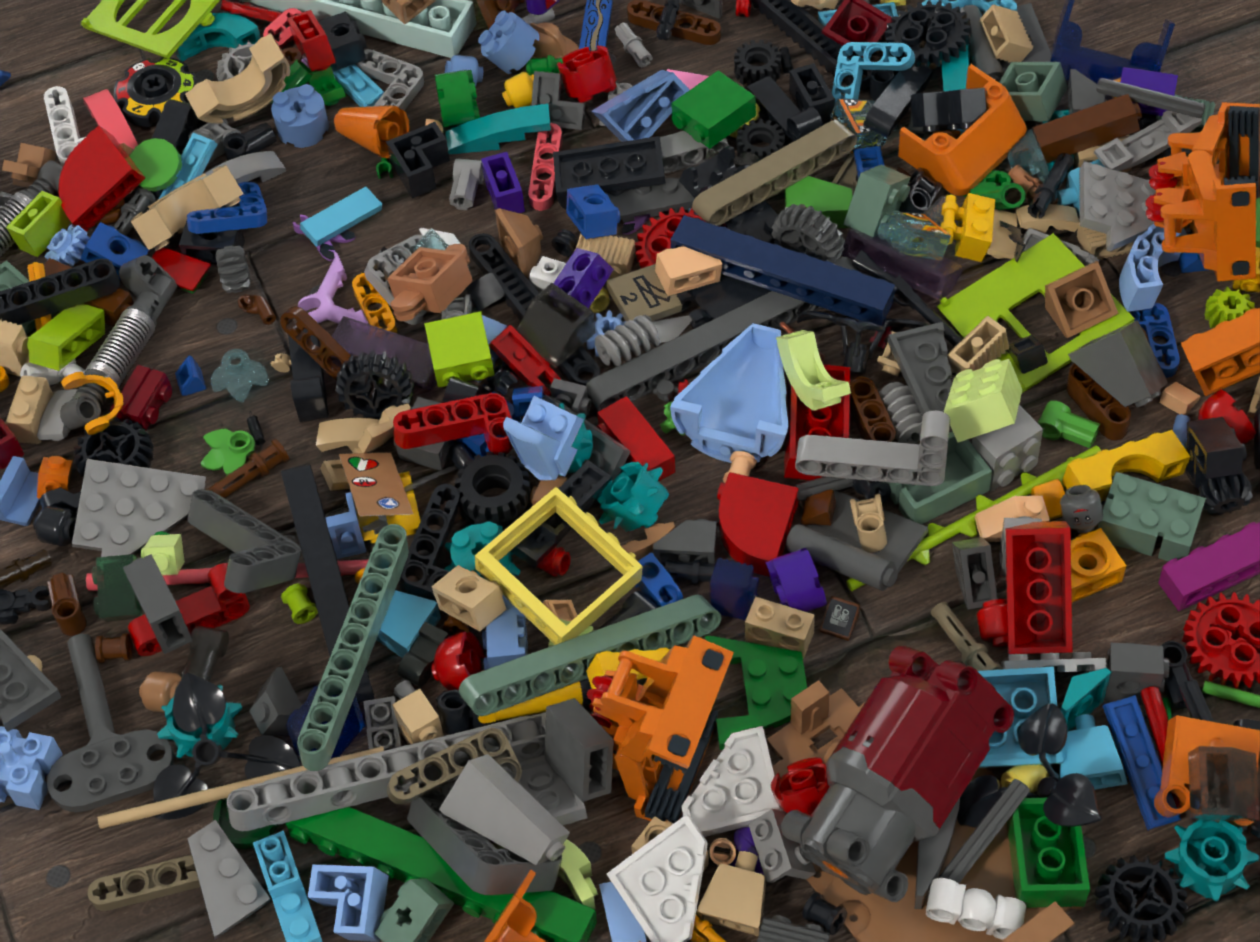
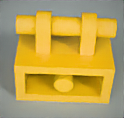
(974, 225)

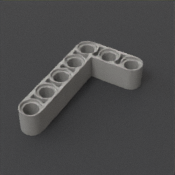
(880, 460)

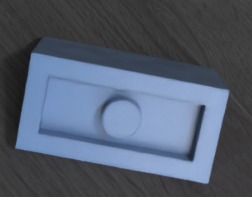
(18, 493)
(346, 531)

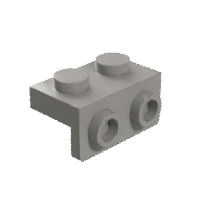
(776, 852)

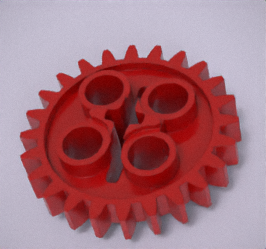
(658, 235)
(1233, 639)

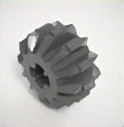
(233, 269)

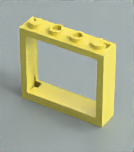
(584, 524)

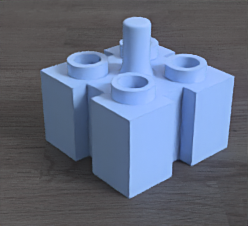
(25, 766)

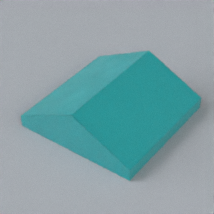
(1084, 695)

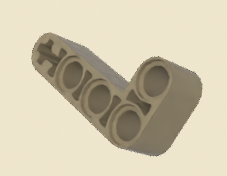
(448, 768)

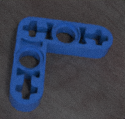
(248, 213)
(1163, 328)

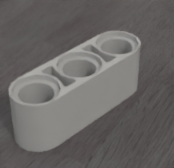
(682, 151)

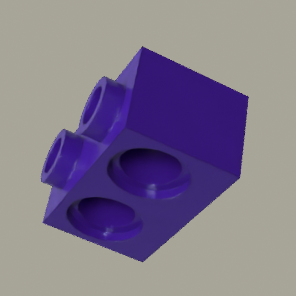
(584, 276)

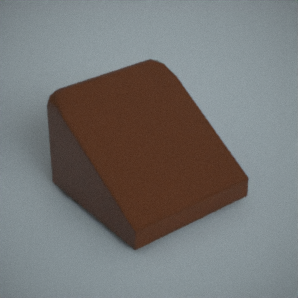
(819, 508)

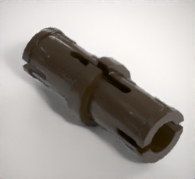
(21, 569)

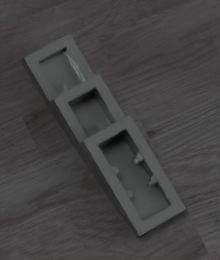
(932, 856)

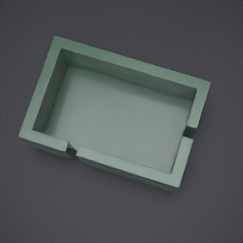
(964, 479)
(1143, 510)

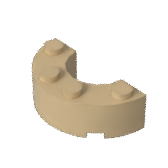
(246, 91)
(171, 211)

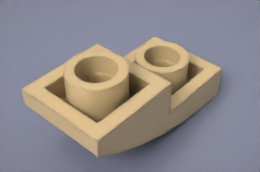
(1058, 216)
(1001, 244)
(380, 432)
(342, 433)

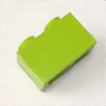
(38, 223)

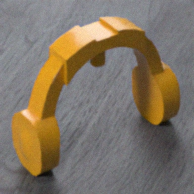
(78, 379)

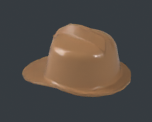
(551, 41)

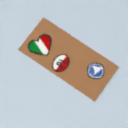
(375, 484)

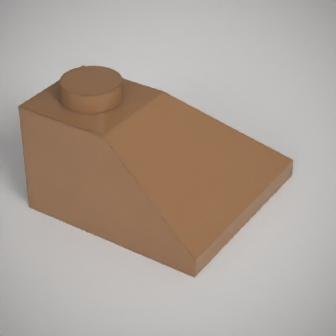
(519, 239)

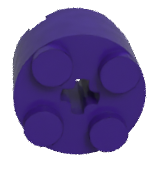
(796, 581)

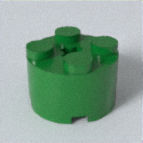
(457, 97)

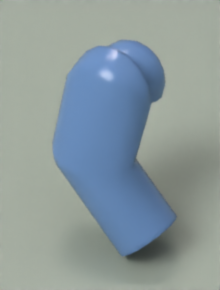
(1180, 428)

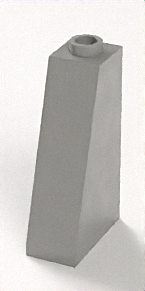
(504, 812)

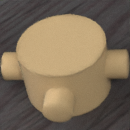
(282, 362)

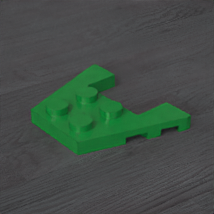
(770, 682)

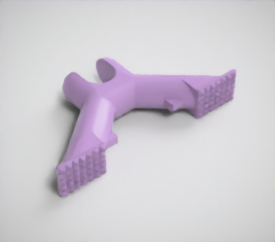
(324, 297)

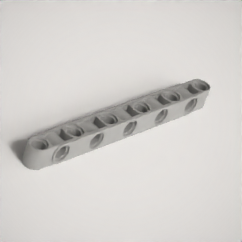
(350, 783)

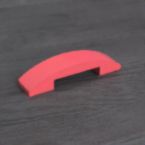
(109, 116)

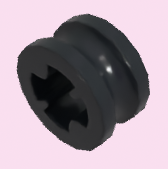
(565, 242)

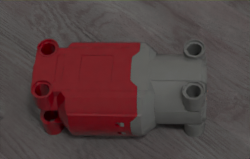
(899, 770)

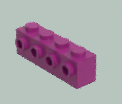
(1212, 568)

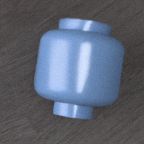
(461, 62)

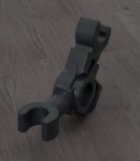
(501, 381)
(21, 602)

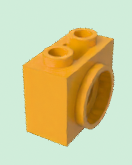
(1098, 554)

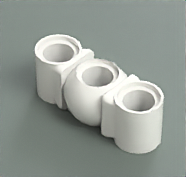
(974, 908)

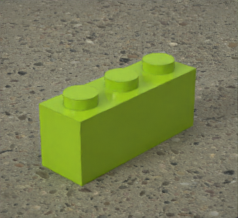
(66, 336)

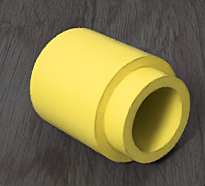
(1028, 774)

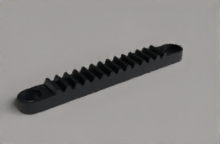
(808, 34)
(519, 295)

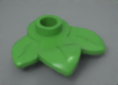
(226, 450)

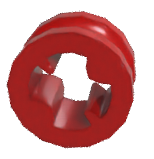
(743, 7)

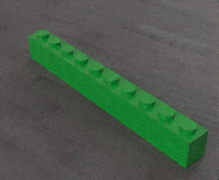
(408, 856)

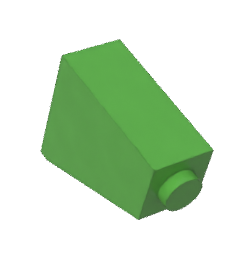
(823, 196)

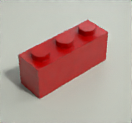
(311, 41)
(630, 428)

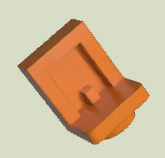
(53, 474)

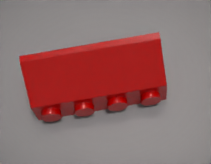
(803, 421)
(1039, 588)

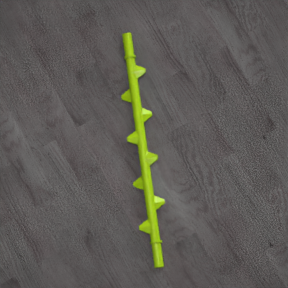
(967, 524)

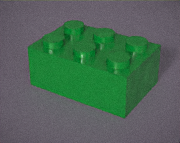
(1046, 858)

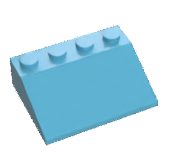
(1026, 692)

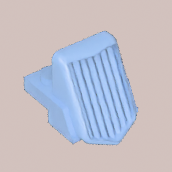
(544, 439)

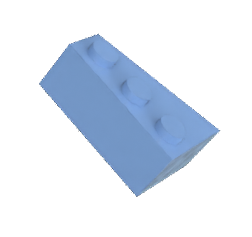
(642, 107)
(505, 637)

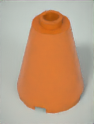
(372, 126)

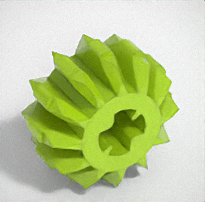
(1226, 306)

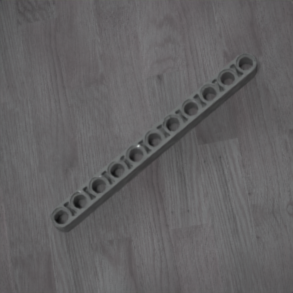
(695, 347)

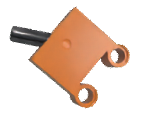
(1189, 733)

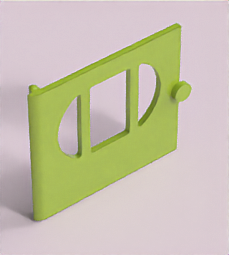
(104, 22)
(1013, 284)

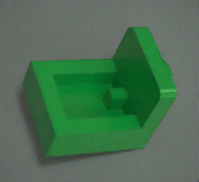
(327, 86)

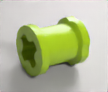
(299, 603)

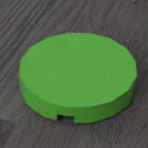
(157, 162)

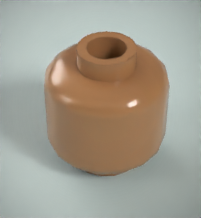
(158, 690)

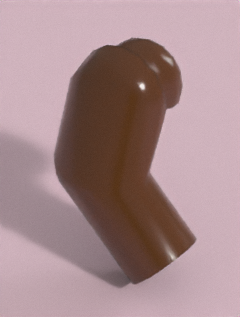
(113, 215)
(257, 305)

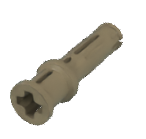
(973, 653)

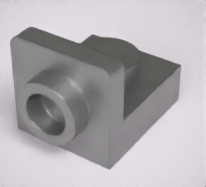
(571, 395)

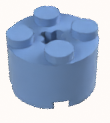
(508, 42)
(300, 116)

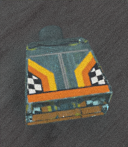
(852, 115)
(915, 235)

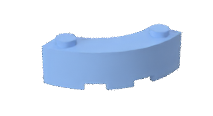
(1140, 276)

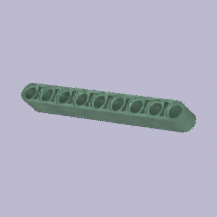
(388, 553)
(568, 661)

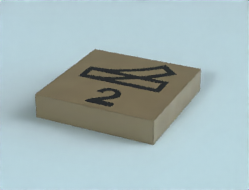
(642, 294)

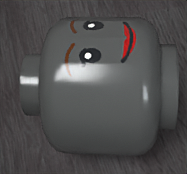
(1081, 508)

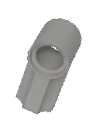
(466, 177)

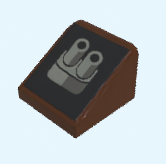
(840, 618)

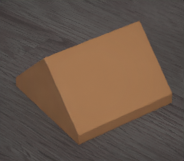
(1079, 300)

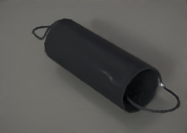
(785, 59)
(255, 430)

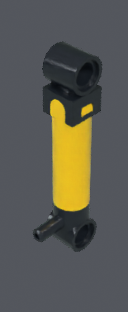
(457, 715)

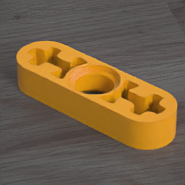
(374, 297)

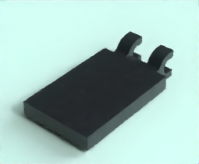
(718, 299)

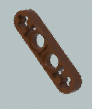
(702, 30)
(329, 345)

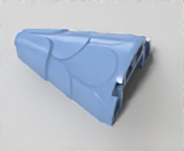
(737, 399)

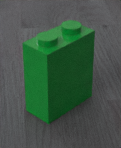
(713, 109)

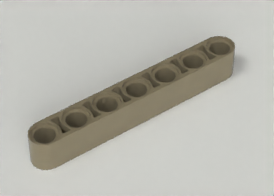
(774, 173)

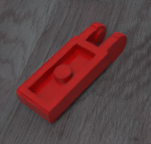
(523, 358)

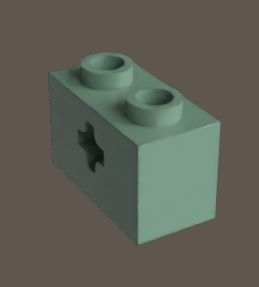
(415, 913)

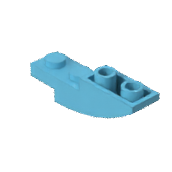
(287, 889)

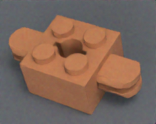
(429, 280)

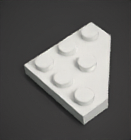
(734, 785)
(664, 881)

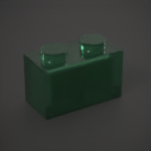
(115, 595)

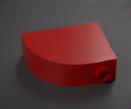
(96, 178)
(755, 519)

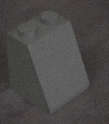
(1122, 365)

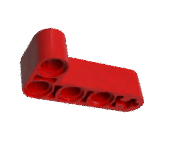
(415, 427)
(205, 608)

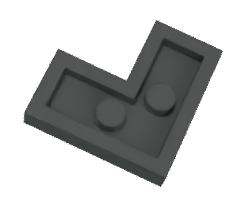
(563, 113)

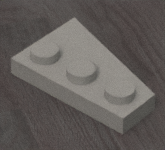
(1080, 662)
(225, 879)

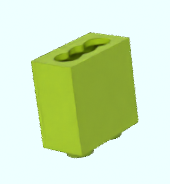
(459, 348)

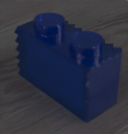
(733, 588)

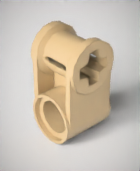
(869, 521)

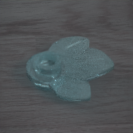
(240, 377)

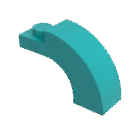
(224, 32)

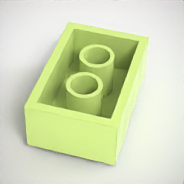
(983, 399)

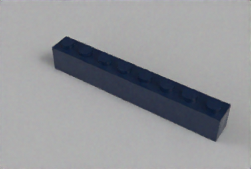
(788, 271)

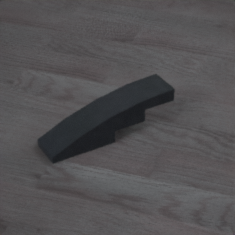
(585, 488)

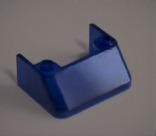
(1099, 64)

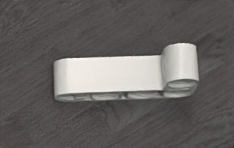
(62, 122)

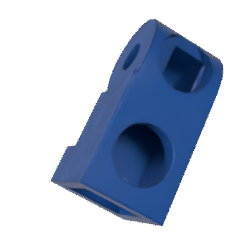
(657, 582)

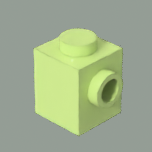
(166, 551)

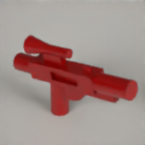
(249, 10)

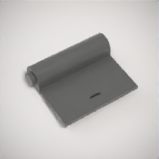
(982, 53)
(840, 549)

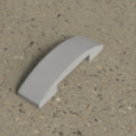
(1146, 143)
(254, 165)

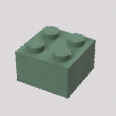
(1035, 88)
(876, 198)

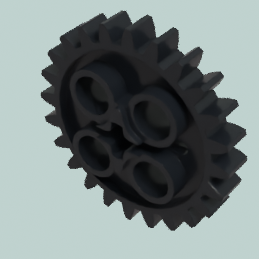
(944, 39)

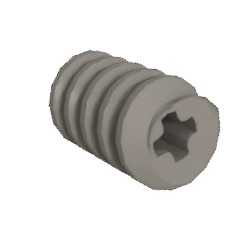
(626, 339)
(902, 412)

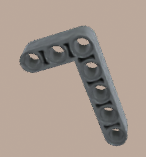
(260, 554)
(473, 856)

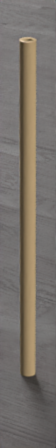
(204, 796)

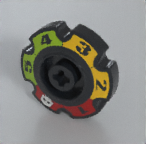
(150, 86)

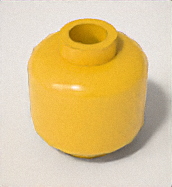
(519, 90)

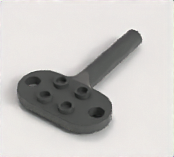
(111, 763)

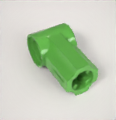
(1060, 422)

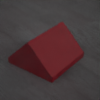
(857, 23)

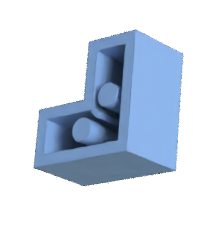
(358, 895)

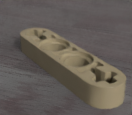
(153, 888)

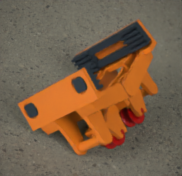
(1212, 196)
(662, 718)

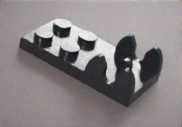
(610, 166)
(754, 221)

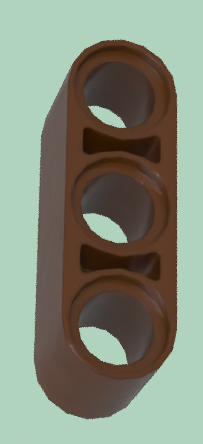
(1098, 404)
(867, 407)

